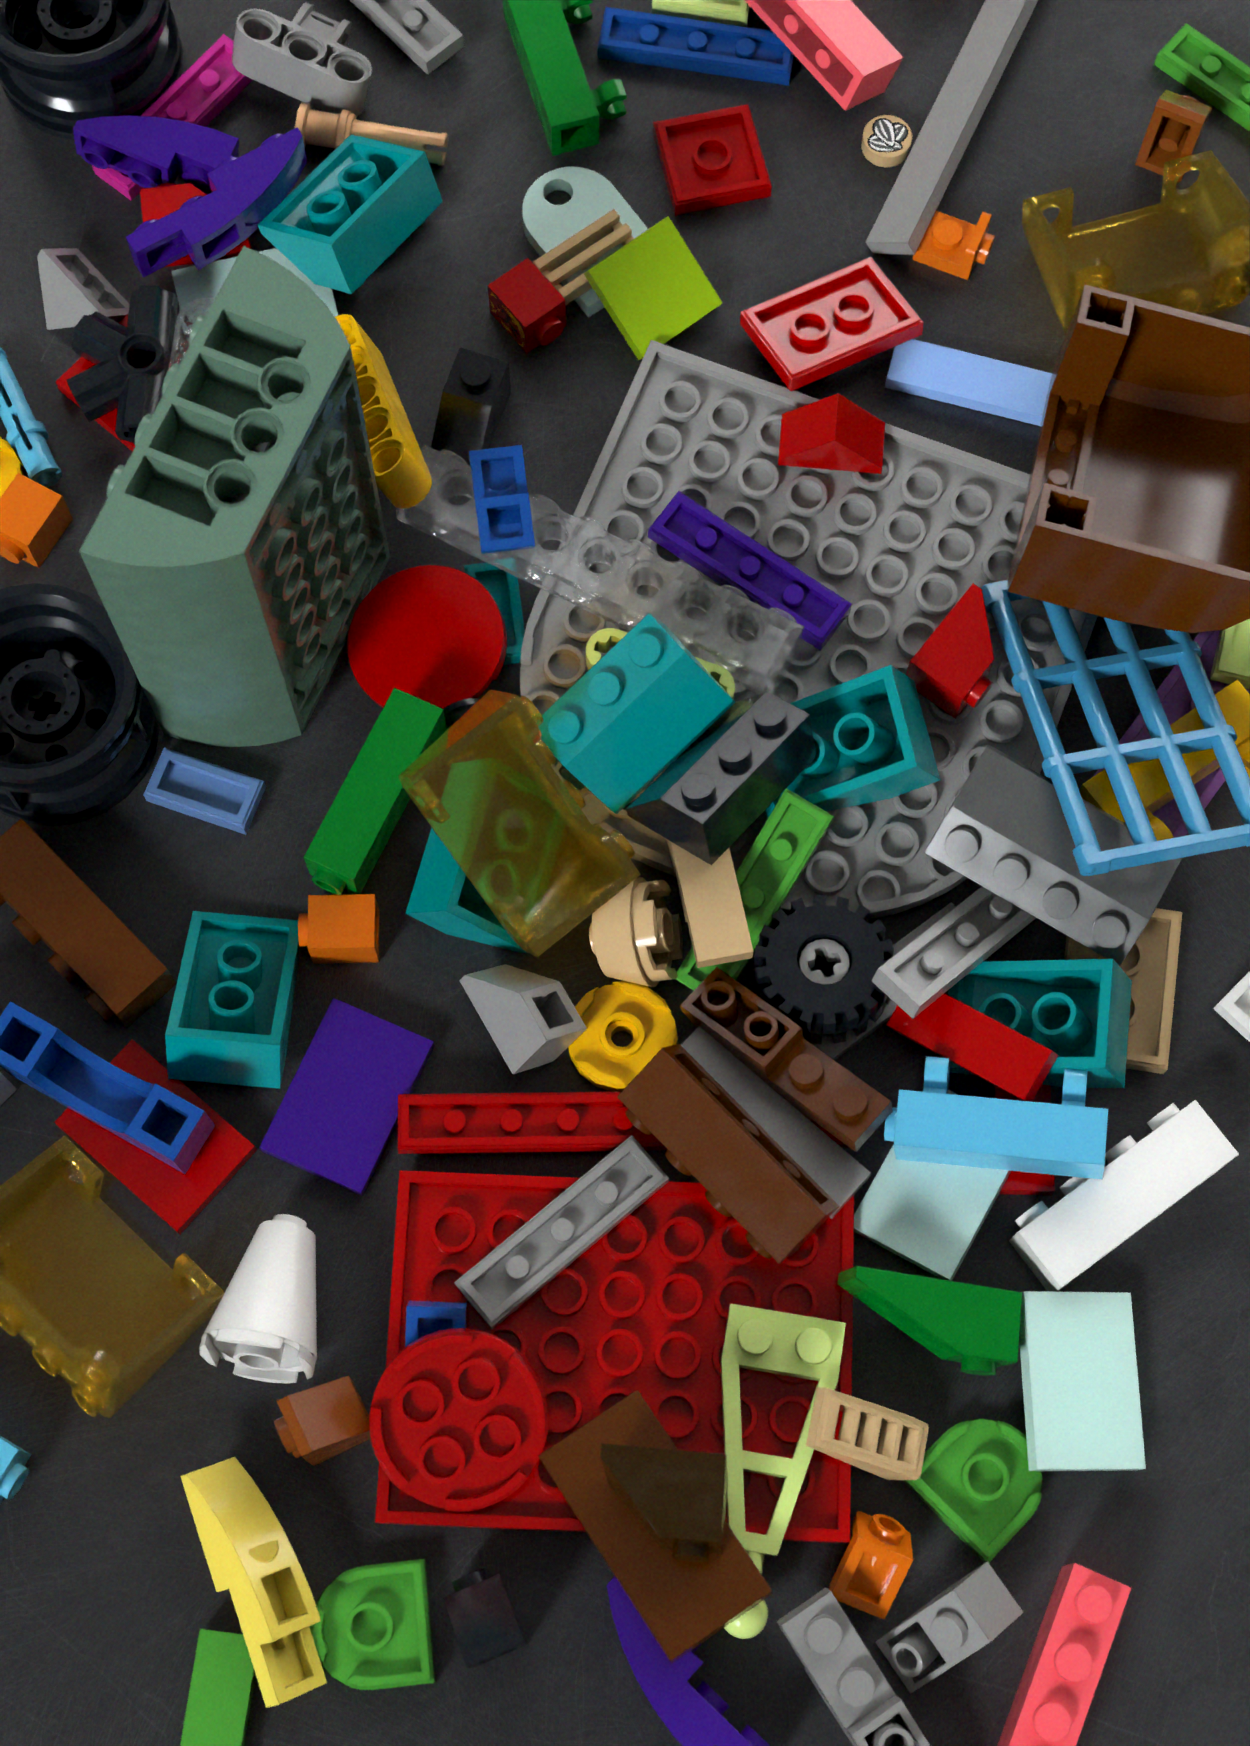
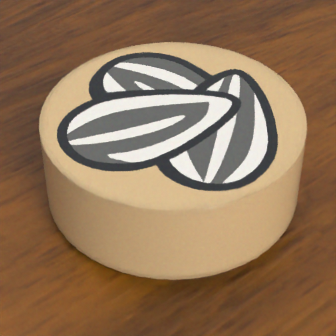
(886, 141)

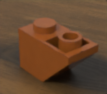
(323, 1421)

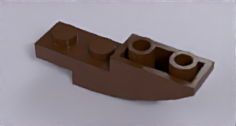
(786, 1061)

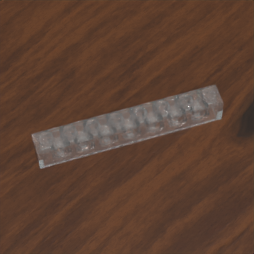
(611, 594)

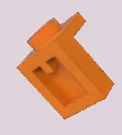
(955, 244)
(873, 1564)

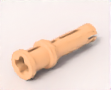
(332, 129)

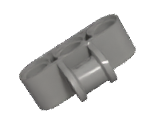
(303, 58)

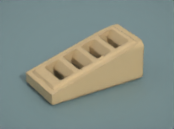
(900, 1442)

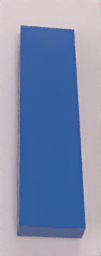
(694, 46)

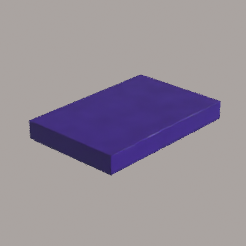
(346, 1096)

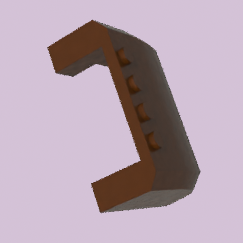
(1142, 470)

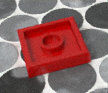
(712, 159)

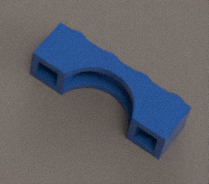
(100, 1091)

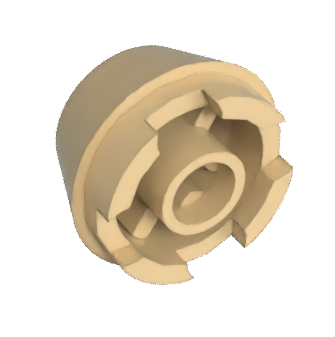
(637, 934)

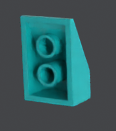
(866, 742)
(233, 1000)
(1063, 1004)

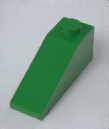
(944, 1316)

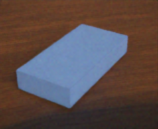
(204, 791)

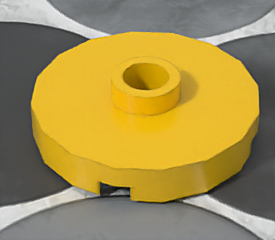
(614, 1009)

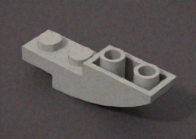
(848, 1675)

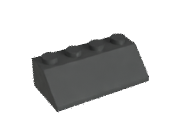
(1017, 844)

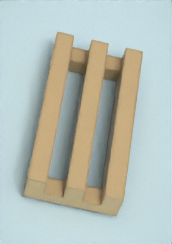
(604, 232)

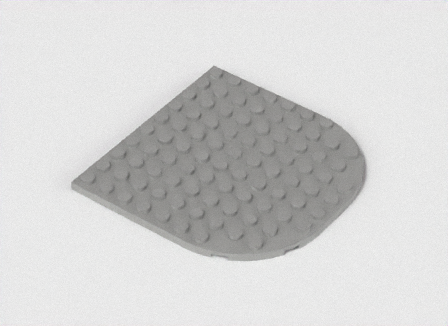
(885, 542)

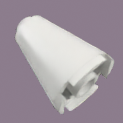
(269, 1307)

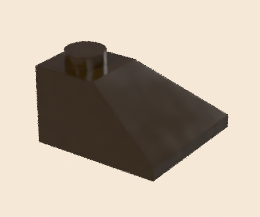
(673, 1495)

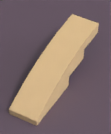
(711, 907)

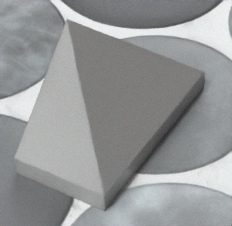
(75, 288)

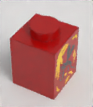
(527, 306)

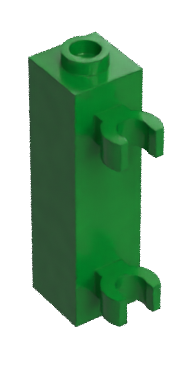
(555, 74)
(372, 795)

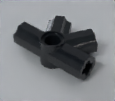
(119, 358)

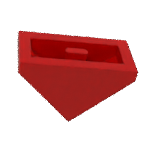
(832, 437)

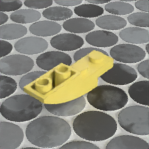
(260, 1569)

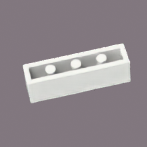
(1135, 1189)

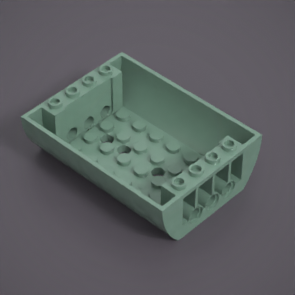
(249, 601)

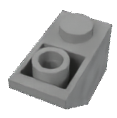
(524, 1014)
(949, 1627)

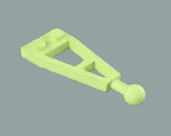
(782, 1346)

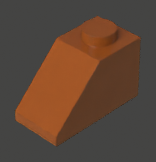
(1172, 131)

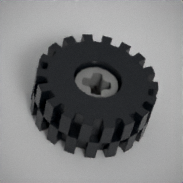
(806, 996)

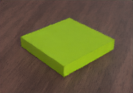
(653, 287)

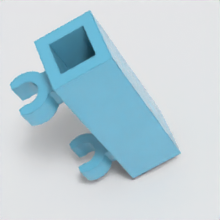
(999, 1132)

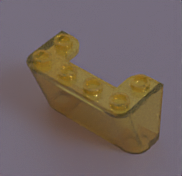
(1174, 253)
(516, 823)
(88, 1285)

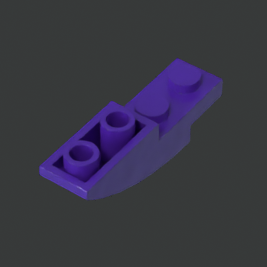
(154, 148)
(214, 224)
(687, 1712)

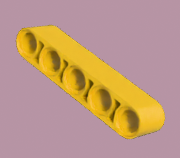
(392, 443)

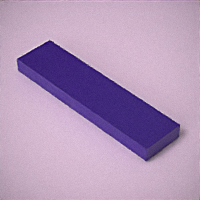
(740, 561)

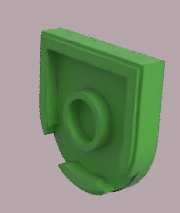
(980, 1483)
(377, 1627)

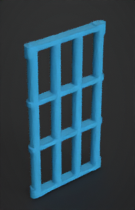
(1117, 756)

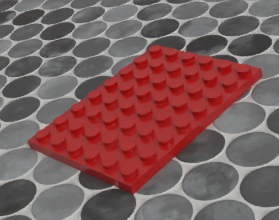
(629, 1317)

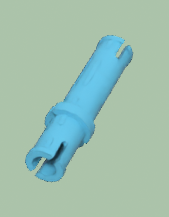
(34, 454)

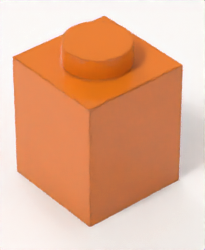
(31, 521)
(341, 928)

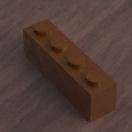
(78, 929)
(726, 1153)

